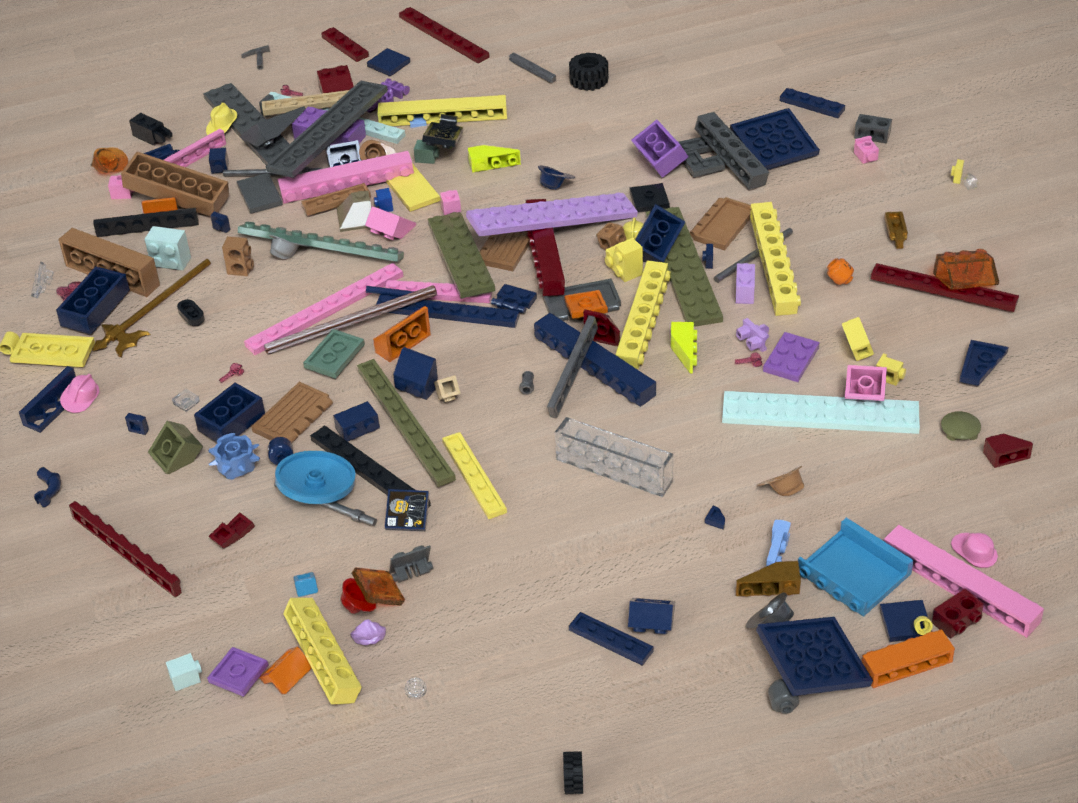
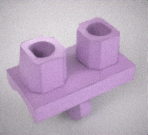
(756, 335)

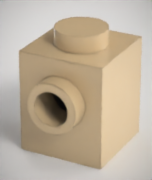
(447, 388)

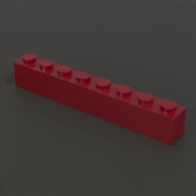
(546, 259)

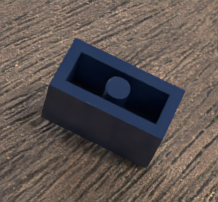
(356, 421)

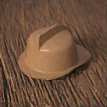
(374, 149)
(787, 483)

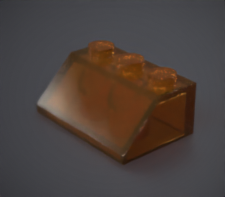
(966, 269)

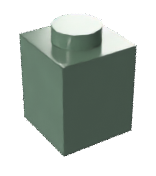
(425, 153)

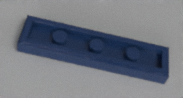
(611, 638)

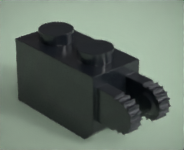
(149, 129)

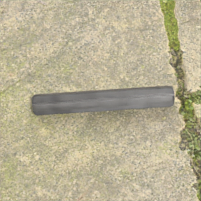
(532, 67)

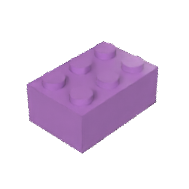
(659, 148)

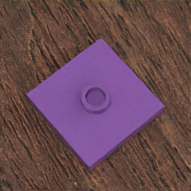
(238, 671)

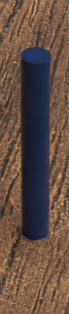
(386, 291)

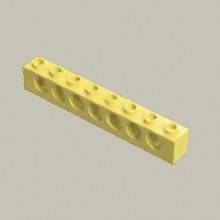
(774, 259)
(643, 312)

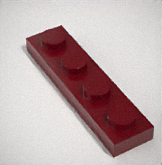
(345, 44)

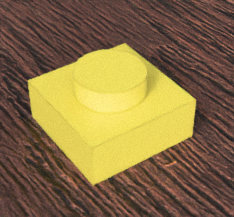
(957, 171)

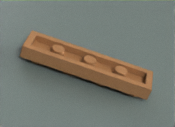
(330, 200)

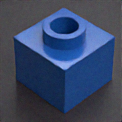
(383, 200)

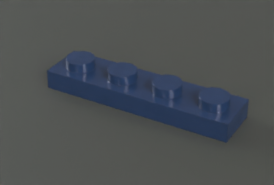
(812, 103)

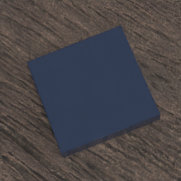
(388, 62)
(900, 618)

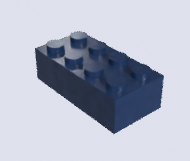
(92, 300)

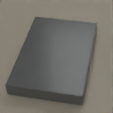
(259, 193)

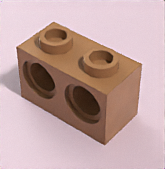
(237, 256)

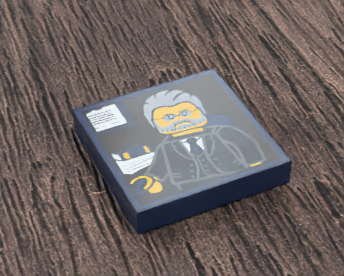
(407, 510)

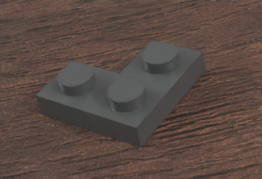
(700, 166)

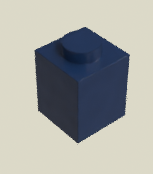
(218, 160)

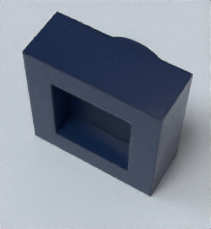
(220, 222)
(708, 256)
(137, 423)

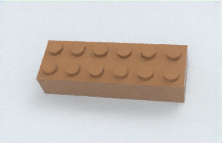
(169, 180)
(86, 251)

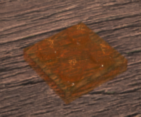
(378, 586)

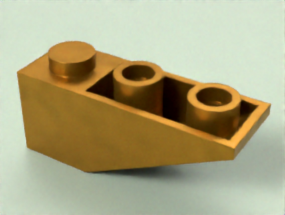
(771, 580)

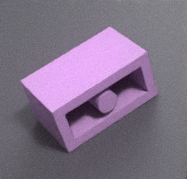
(745, 283)

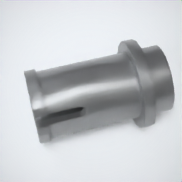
(527, 385)

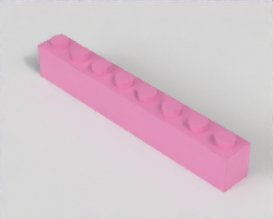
(344, 176)
(955, 575)

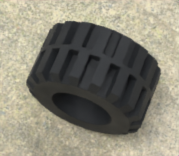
(588, 71)

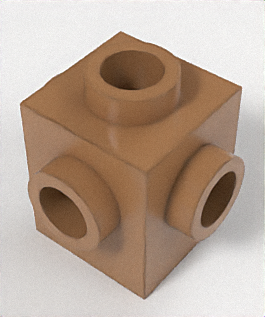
(610, 235)

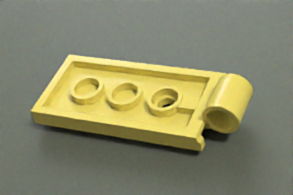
(47, 349)

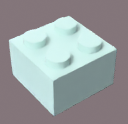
(168, 247)

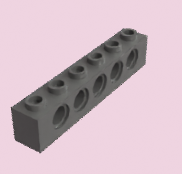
(731, 150)

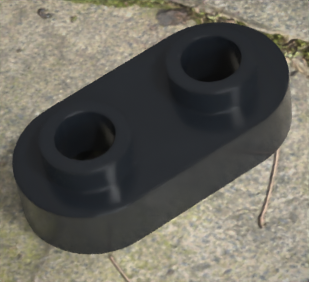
(190, 312)

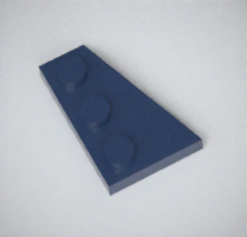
(980, 361)

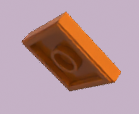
(587, 300)

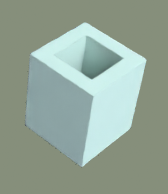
(184, 671)

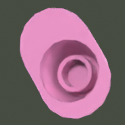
(79, 394)
(975, 548)

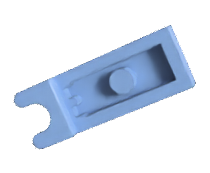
(779, 541)

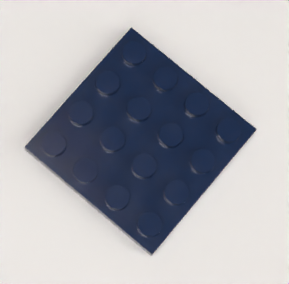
(776, 138)
(813, 656)

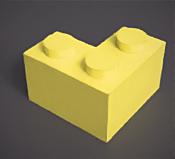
(626, 259)

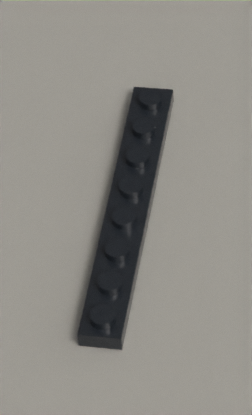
(362, 464)

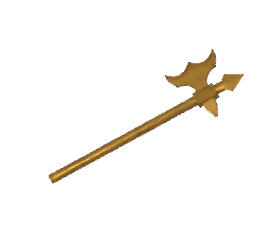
(126, 340)

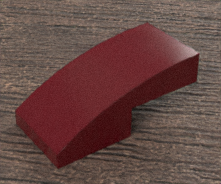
(236, 529)

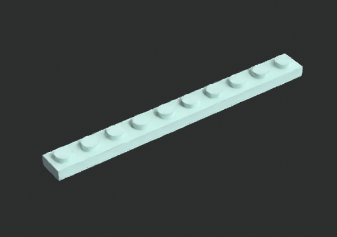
(372, 128)

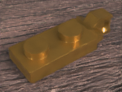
(896, 228)

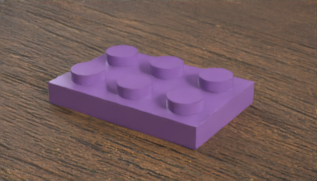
(791, 357)

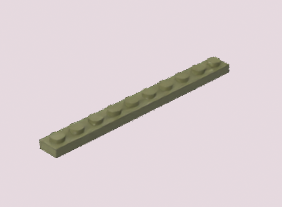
(406, 423)

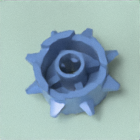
(234, 455)

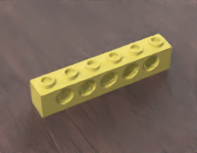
(322, 651)

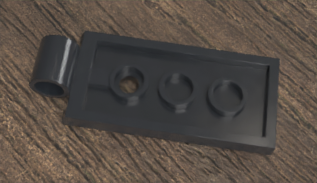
(443, 133)

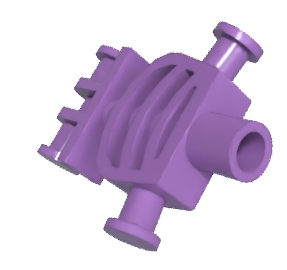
(394, 90)

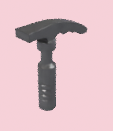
(259, 51)

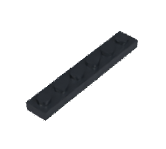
(144, 222)

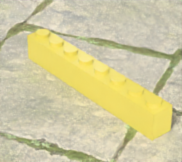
(465, 109)

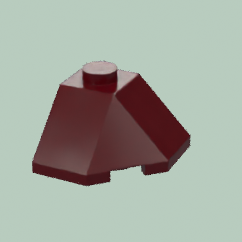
(607, 330)

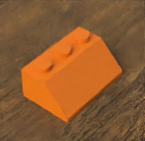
(403, 334)

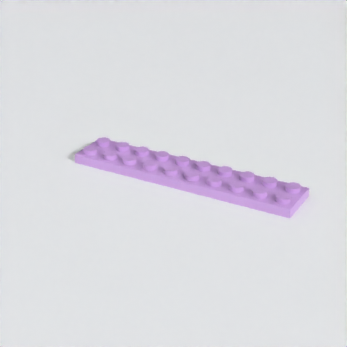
(550, 214)

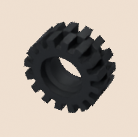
(573, 772)

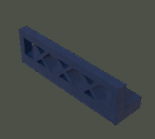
(45, 400)

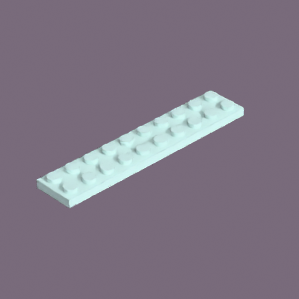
(821, 412)

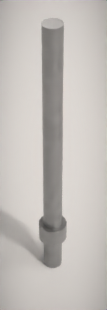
(255, 172)
(746, 259)
(356, 515)

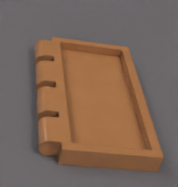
(722, 223)
(504, 250)
(292, 413)

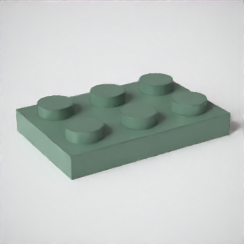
(334, 353)

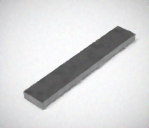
(572, 367)

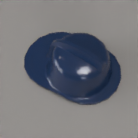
(552, 178)

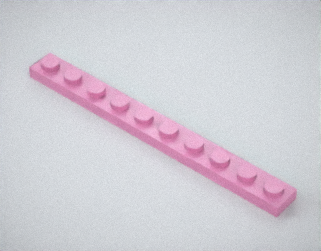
(323, 308)

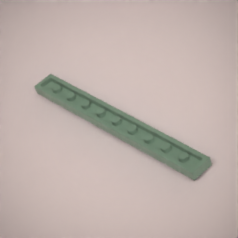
(325, 242)

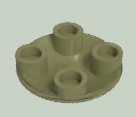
(961, 426)

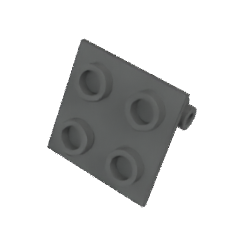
(402, 561)

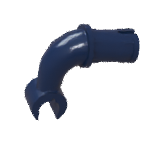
(54, 483)

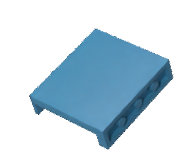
(856, 567)

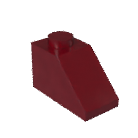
(1006, 449)

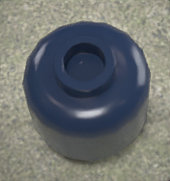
(279, 449)

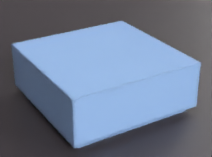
(418, 121)

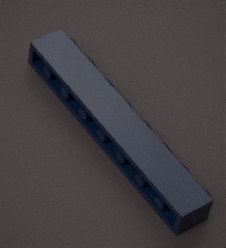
(598, 360)

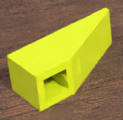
(492, 157)
(682, 343)

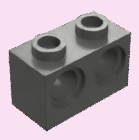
(876, 127)

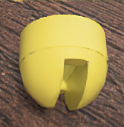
(926, 622)

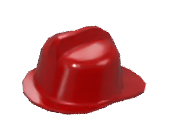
(353, 598)

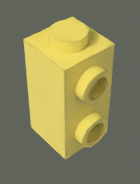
(857, 339)

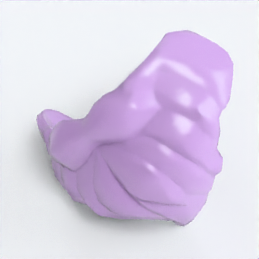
(368, 633)

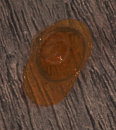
(109, 160)

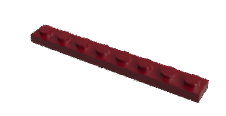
(444, 35)
(933, 285)
(123, 547)

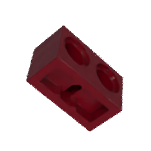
(957, 613)

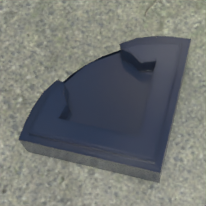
(715, 518)

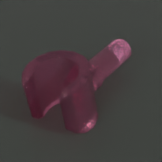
(287, 92)
(755, 358)
(236, 369)

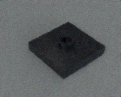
(648, 195)

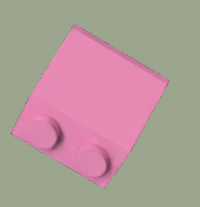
(388, 223)
(865, 382)

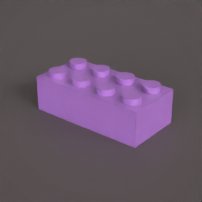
(310, 115)

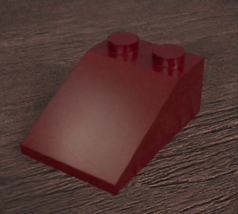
(334, 79)

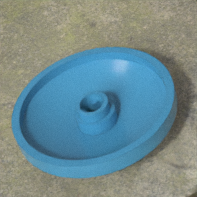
(315, 477)

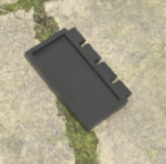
(557, 306)

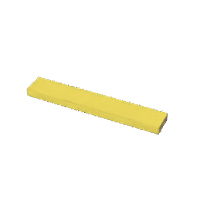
(474, 475)

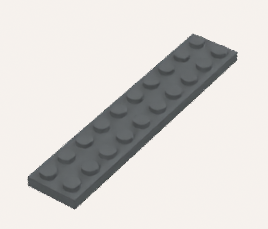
(246, 118)
(326, 129)

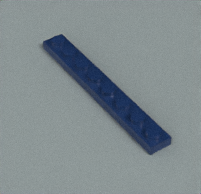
(459, 312)

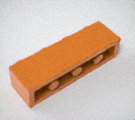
(908, 658)

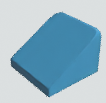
(305, 584)

